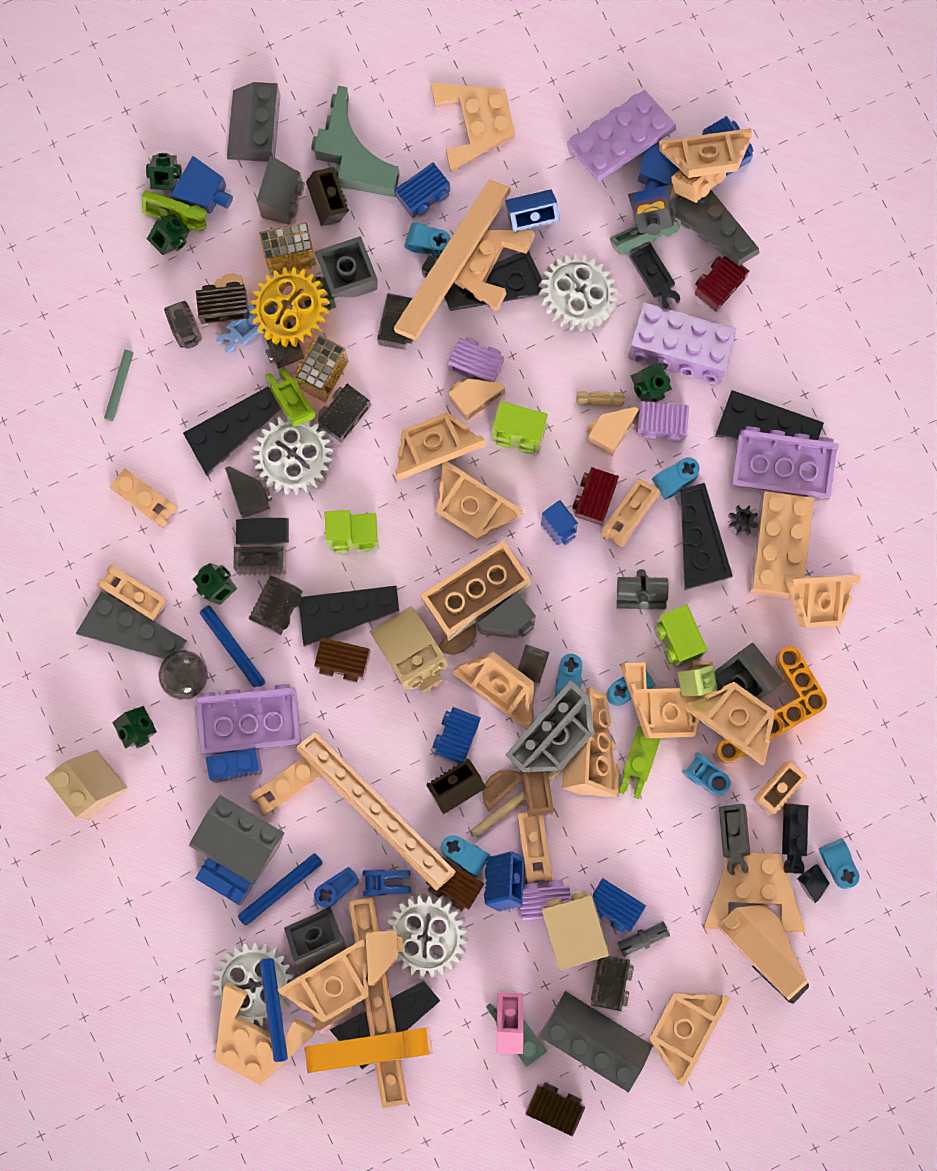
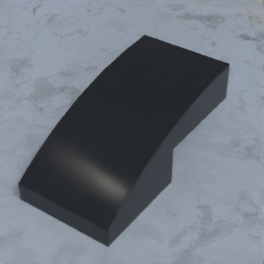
(262, 531)

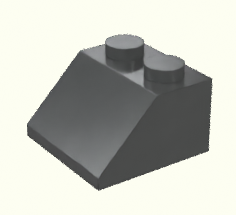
(279, 192)
(347, 268)
(509, 619)
(749, 671)
(315, 940)

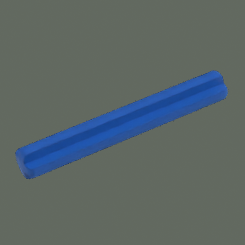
(232, 647)
(280, 889)
(273, 1010)

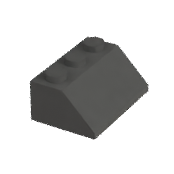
(254, 122)
(237, 839)

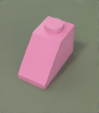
(510, 1023)

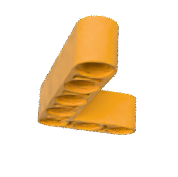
(800, 704)
(368, 1050)

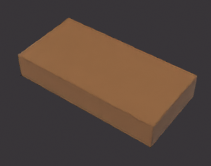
(537, 793)

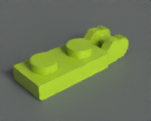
(160, 206)
(290, 398)
(639, 761)

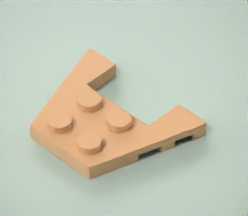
(484, 115)
(482, 260)
(661, 710)
(762, 884)
(247, 1046)

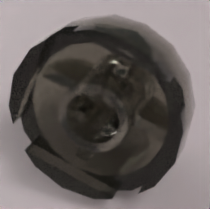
(183, 674)

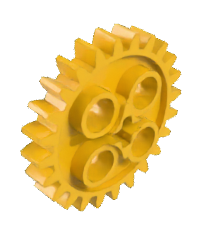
(307, 319)

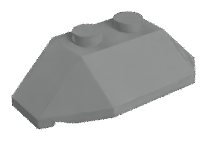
(556, 733)

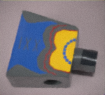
(654, 209)

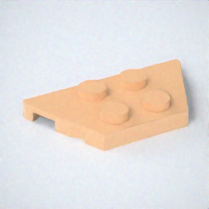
(707, 153)
(434, 443)
(471, 504)
(821, 599)
(501, 686)
(737, 718)
(332, 984)
(686, 1029)

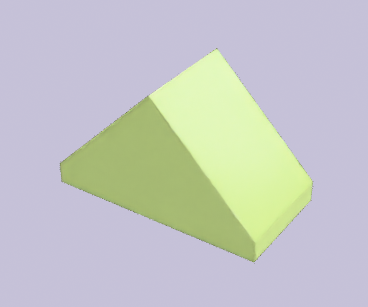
(697, 681)

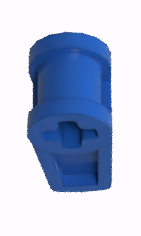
(380, 876)
(339, 885)

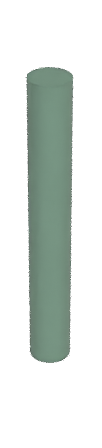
(118, 385)

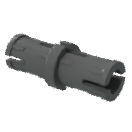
(643, 939)

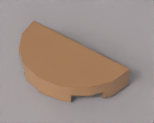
(458, 643)
(499, 786)

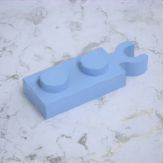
(241, 331)

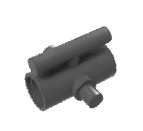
(642, 592)

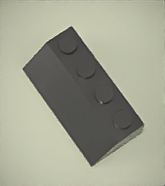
(596, 1041)

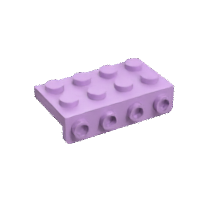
(621, 135)
(682, 343)
(784, 463)
(248, 719)

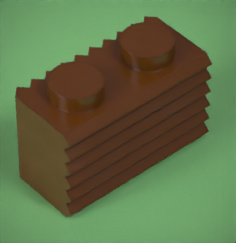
(342, 659)
(460, 888)

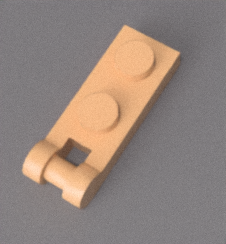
(143, 497)
(630, 512)
(133, 593)
(285, 785)
(534, 847)

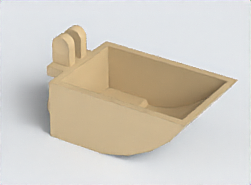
(410, 650)

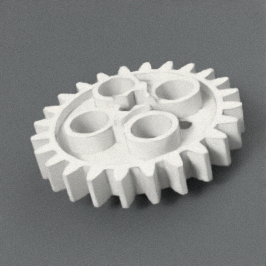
(577, 292)
(278, 471)
(448, 939)
(248, 961)

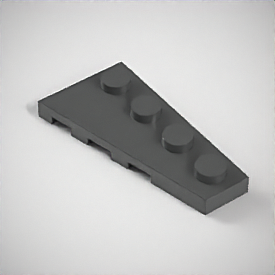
(717, 226)
(123, 626)

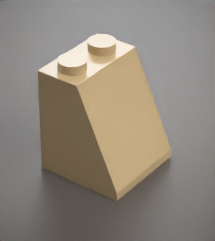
(86, 784)
(575, 930)

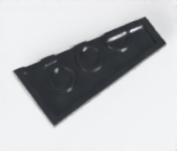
(515, 274)
(748, 411)
(225, 431)
(702, 544)
(342, 611)
(407, 1010)

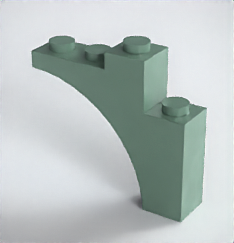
(355, 164)

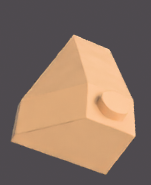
(593, 766)
(763, 941)

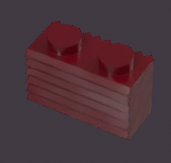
(720, 282)
(596, 495)

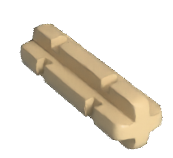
(600, 398)

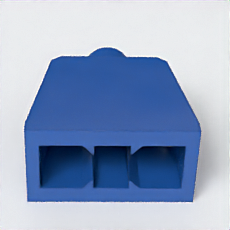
(656, 169)
(201, 187)

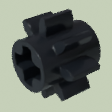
(744, 513)

